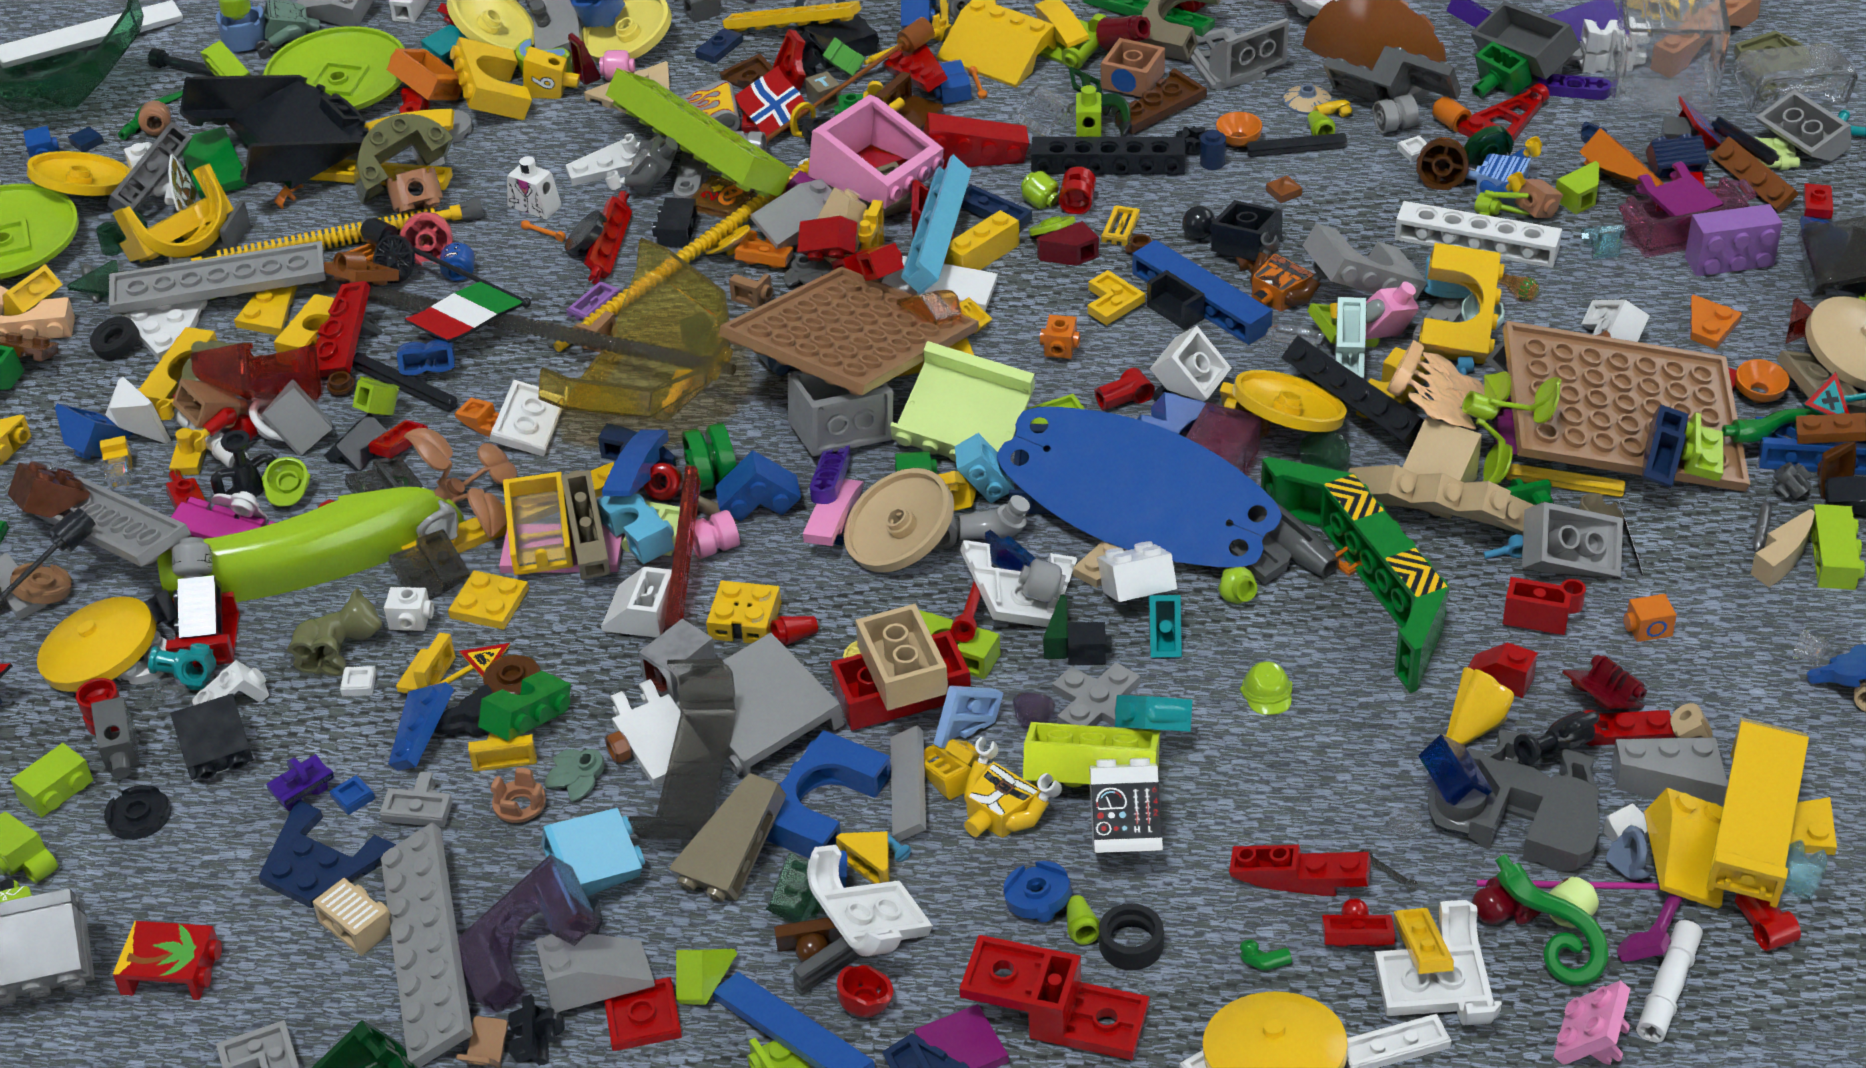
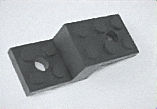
(1393, 76)

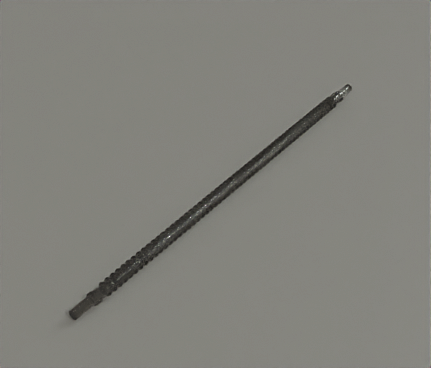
(546, 330)

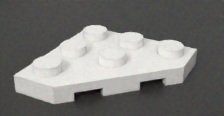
(165, 323)

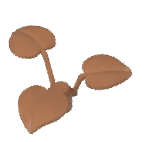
(486, 506)

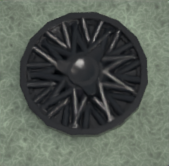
(396, 253)

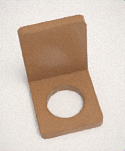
(486, 1043)

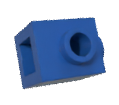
(40, 141)

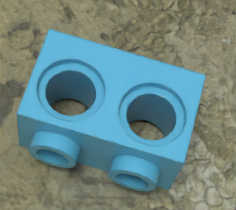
(980, 466)

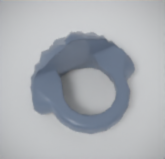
(1629, 854)

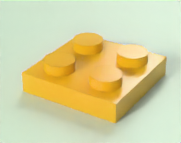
(488, 599)

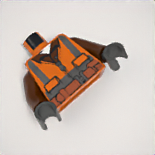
(1280, 281)

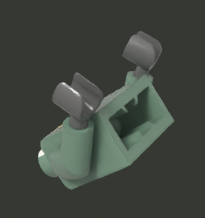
(284, 23)

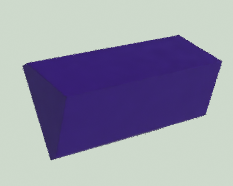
(1597, 10)

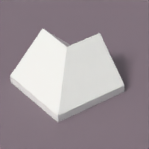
(135, 412)

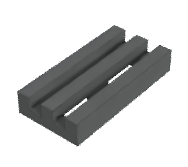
(822, 965)

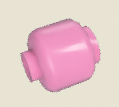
(615, 59)

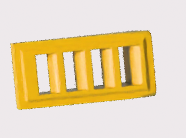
(947, 773)

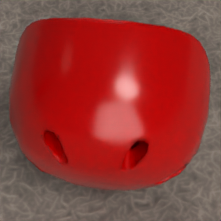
(863, 1000)

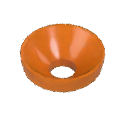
(1239, 124)
(1763, 375)

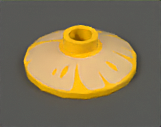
(729, 242)

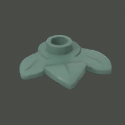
(576, 772)

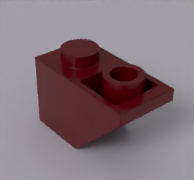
(1069, 245)

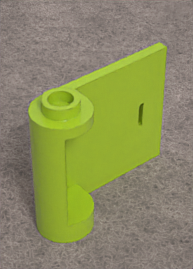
(1078, 54)

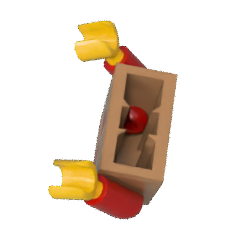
(205, 407)

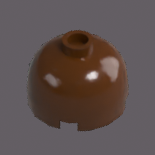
(1445, 160)

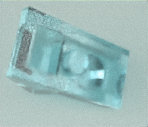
(1605, 240)

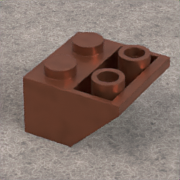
(44, 490)

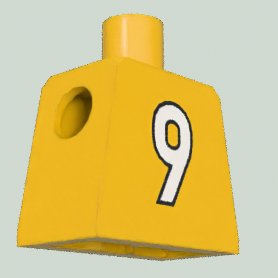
(547, 74)

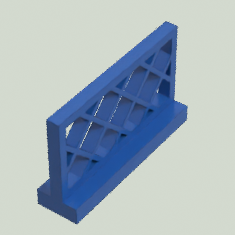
(1779, 450)

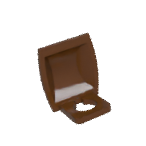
(1836, 462)

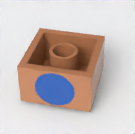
(1132, 67)

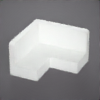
(1617, 317)

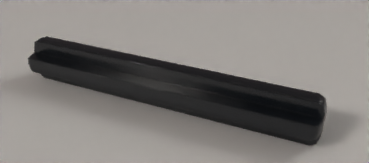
(1746, 140)
(1296, 144)

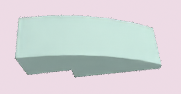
(1351, 333)

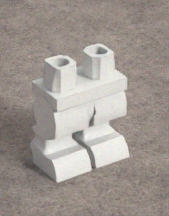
(1597, 46)

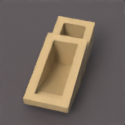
(1782, 549)

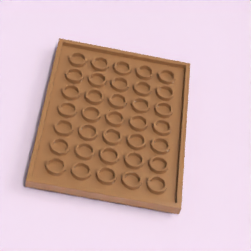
(843, 331)
(1611, 396)

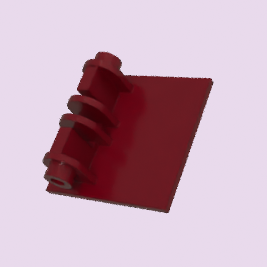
(1608, 684)

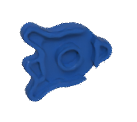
(1843, 669)

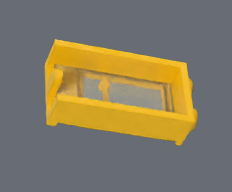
(537, 523)

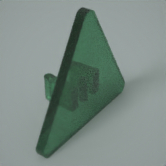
(96, 280)

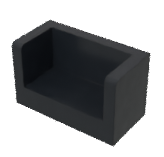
(1175, 300)

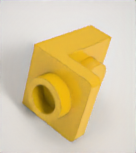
(972, 310)

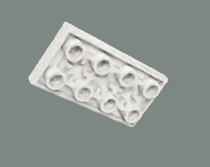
(961, 280)

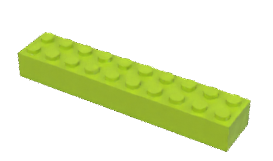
(698, 134)

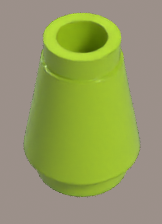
(1320, 123)
(1081, 921)

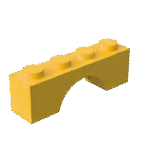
(163, 379)

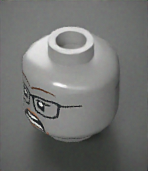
(192, 558)

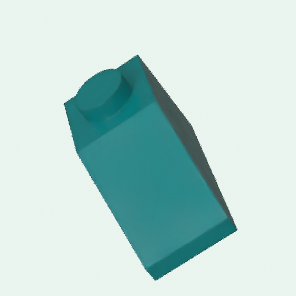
(1165, 625)

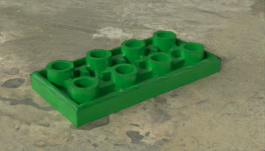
(214, 148)

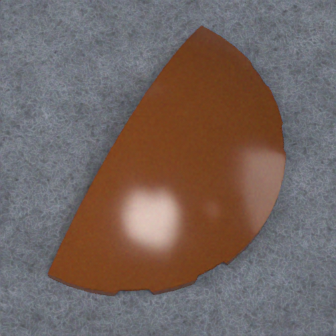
(1364, 27)

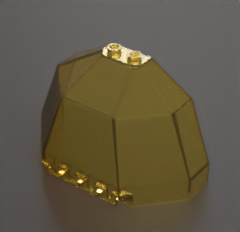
(666, 307)

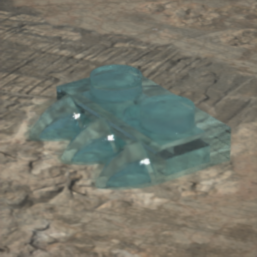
(1804, 873)

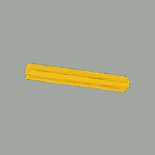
(1568, 480)

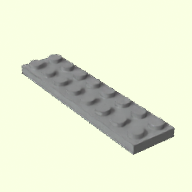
(216, 277)
(126, 525)
(425, 946)

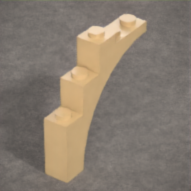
(1445, 494)

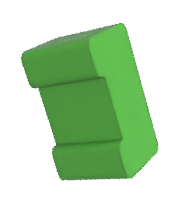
(843, 57)

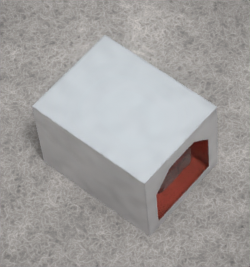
(676, 643)

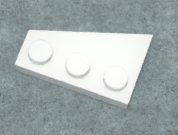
(599, 163)

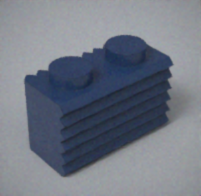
(1685, 148)

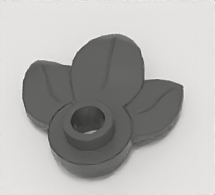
(805, 270)

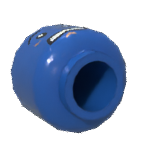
(459, 256)

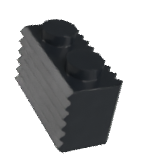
(675, 222)

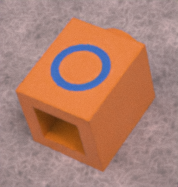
(1650, 617)

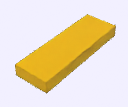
(1423, 941)

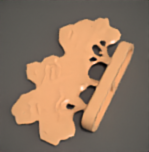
(1446, 386)

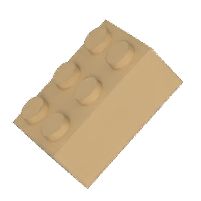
(901, 656)

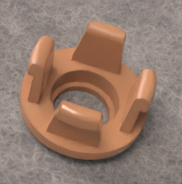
(522, 787)

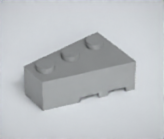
(1675, 763)

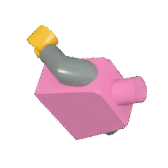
(1388, 311)

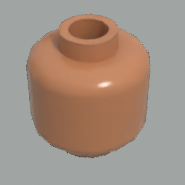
(147, 120)

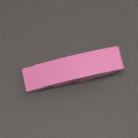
(829, 519)

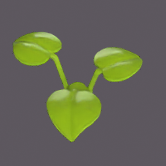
(1487, 407)

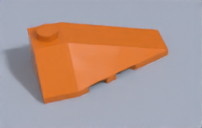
(1615, 159)

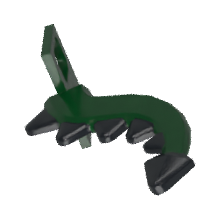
(1109, 101)

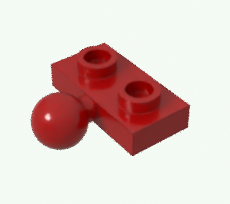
(1357, 926)

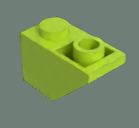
(1579, 188)

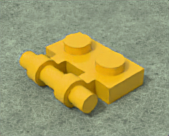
(872, 226)

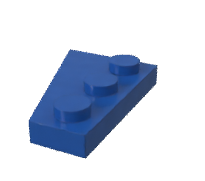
(418, 721)

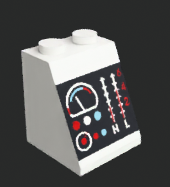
(1125, 806)

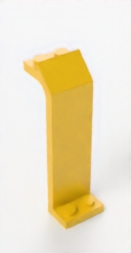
(1758, 811)

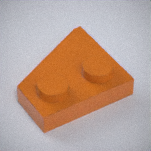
(754, 251)
(1711, 321)

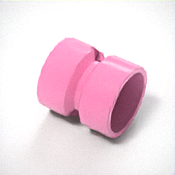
(714, 534)

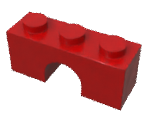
(873, 261)

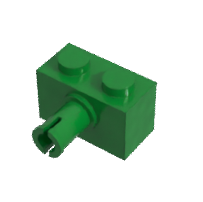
(1501, 69)

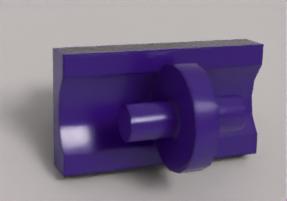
(300, 780)

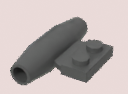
(1285, 543)

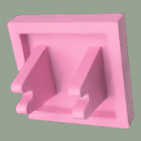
(1594, 1025)

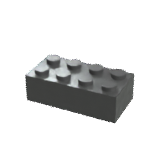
(1529, 34)

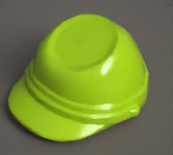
(285, 481)
(1267, 688)

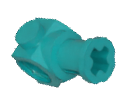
(181, 664)

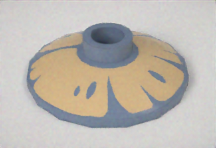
(1305, 97)

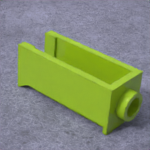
(223, 61)

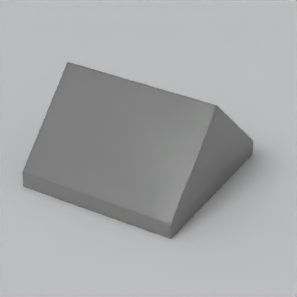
(297, 418)

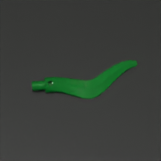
(133, 126)

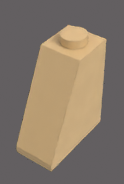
(844, 204)

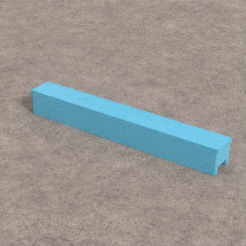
(936, 225)

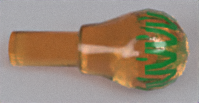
(1522, 286)

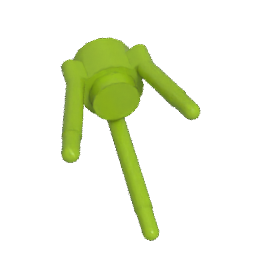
(1490, 205)

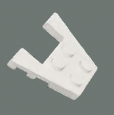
(1003, 592)

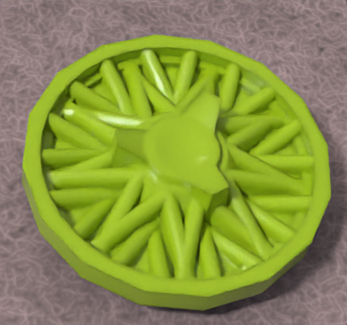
(1051, 224)

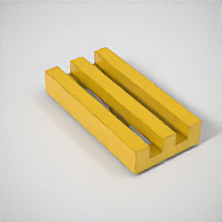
(1117, 236)

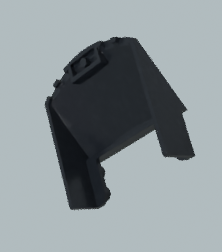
(282, 119)

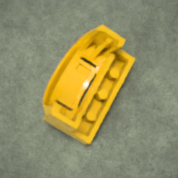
(159, 239)

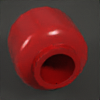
(673, 482)

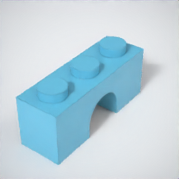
(644, 529)

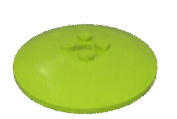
(344, 61)
(33, 226)

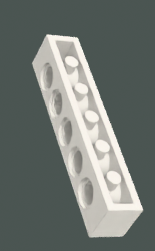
(1511, 238)

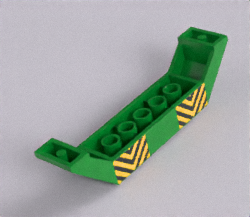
(1389, 560)

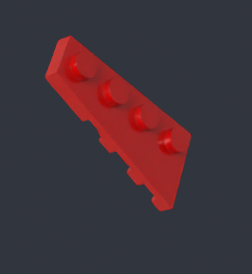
(922, 66)

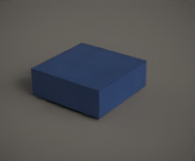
(86, 139)

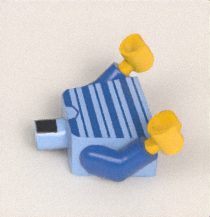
(1505, 172)

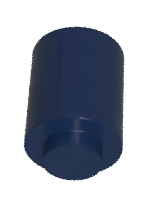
(1212, 150)

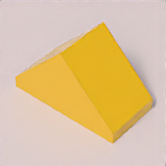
(867, 854)

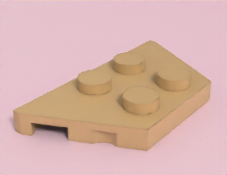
(658, 72)

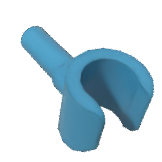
(1465, 365)
(1514, 548)

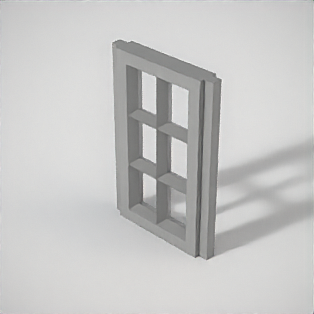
(1202, 65)

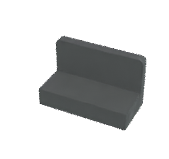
(232, 230)

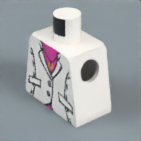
(532, 189)

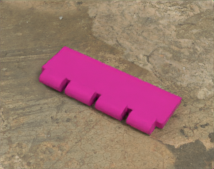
(213, 523)

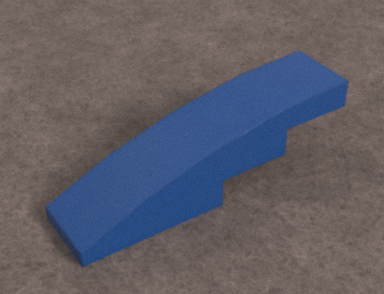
(634, 463)

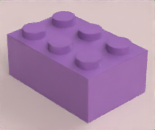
(1733, 240)

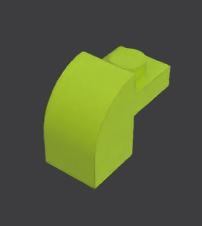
(375, 396)

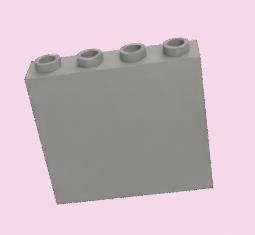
(774, 702)

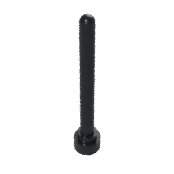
(159, 58)

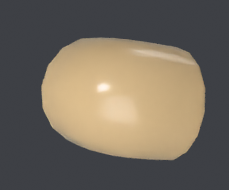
(1690, 722)

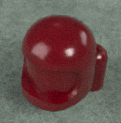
(1497, 905)

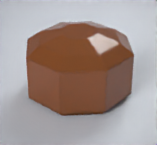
(618, 746)

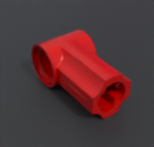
(1130, 386)
(1770, 925)

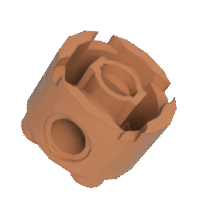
(426, 182)

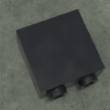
(212, 737)

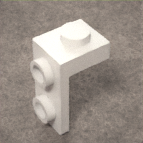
(234, 679)

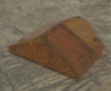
(933, 306)

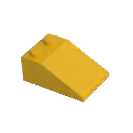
(1683, 844)

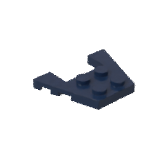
(308, 868)

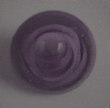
(1033, 708)

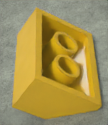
(984, 242)

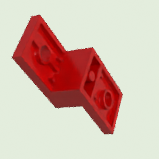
(1052, 993)

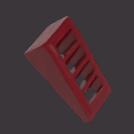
(582, 60)

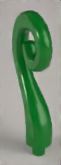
(1755, 429)
(1523, 890)

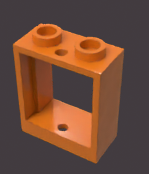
(425, 74)

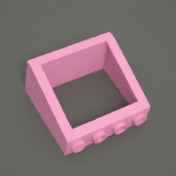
(874, 123)

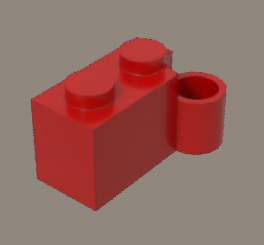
(1542, 604)

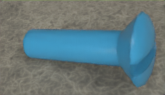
(901, 852)

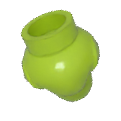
(1237, 585)

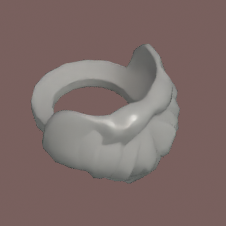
(444, 518)

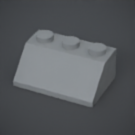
(1250, 52)
(1807, 126)

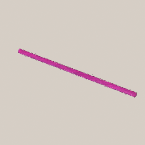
(1597, 885)

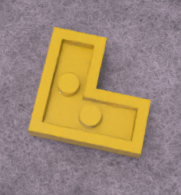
(1115, 299)

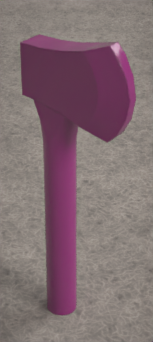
(1655, 940)

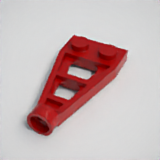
(1527, 101)

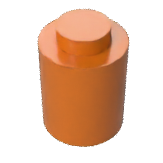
(1450, 112)

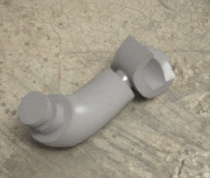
(1004, 521)

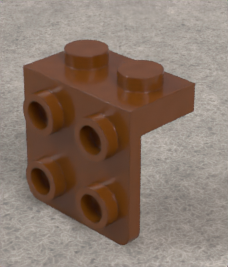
(915, 107)

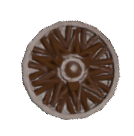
(508, 673)

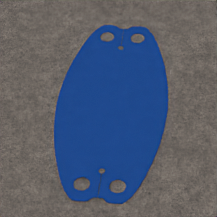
(1139, 485)

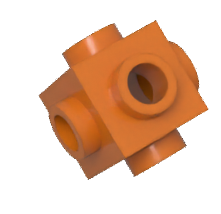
(1060, 336)

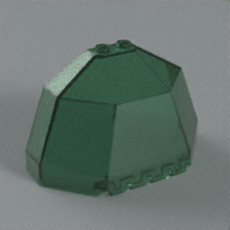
(67, 80)

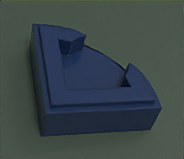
(1588, 130)

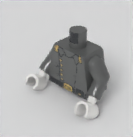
(648, 164)

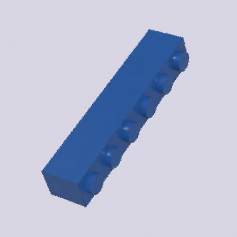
(1224, 303)

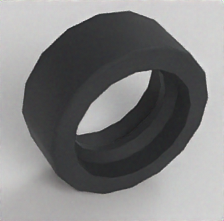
(1131, 916)

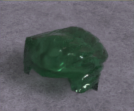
(1325, 450)

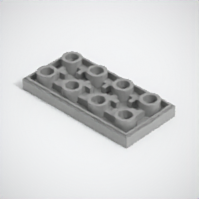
(563, 22)

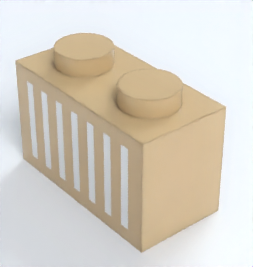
(353, 916)

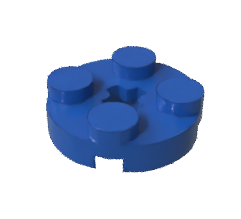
(1040, 904)

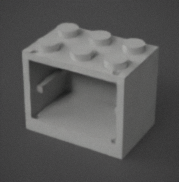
(833, 417)

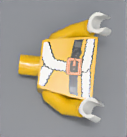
(1002, 799)

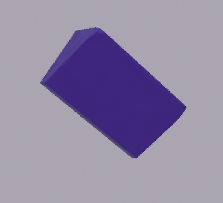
(1468, 11)

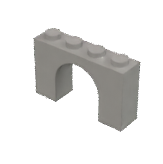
(1344, 265)

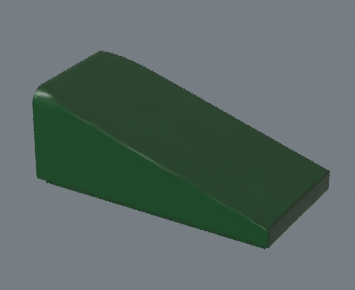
(1056, 635)

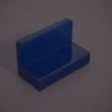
(1007, 552)
(1453, 769)

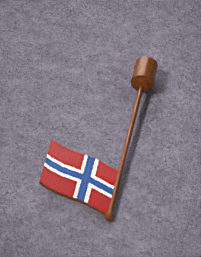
(773, 98)

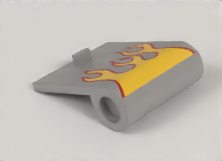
(718, 102)

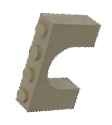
(1177, 39)

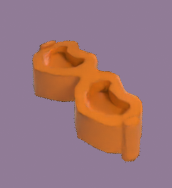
(281, 196)

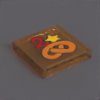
(721, 197)

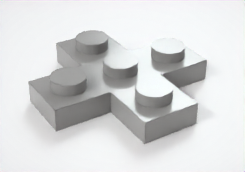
(1093, 698)

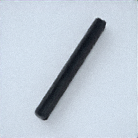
(405, 382)

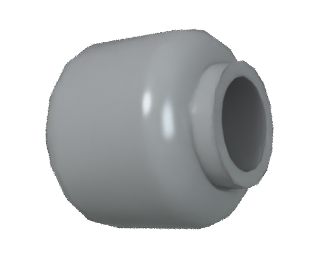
(1042, 580)

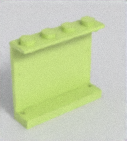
(959, 398)

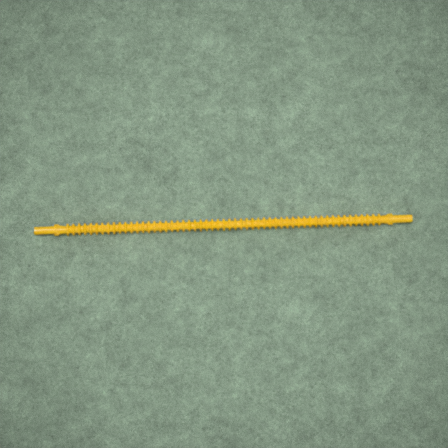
(709, 238)

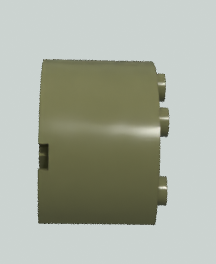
(390, 139)

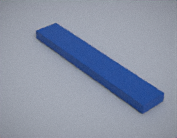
(788, 1025)

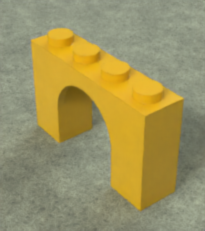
(478, 69)
(1479, 273)

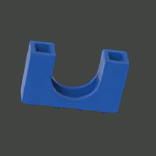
(825, 762)

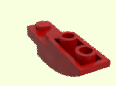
(1292, 871)

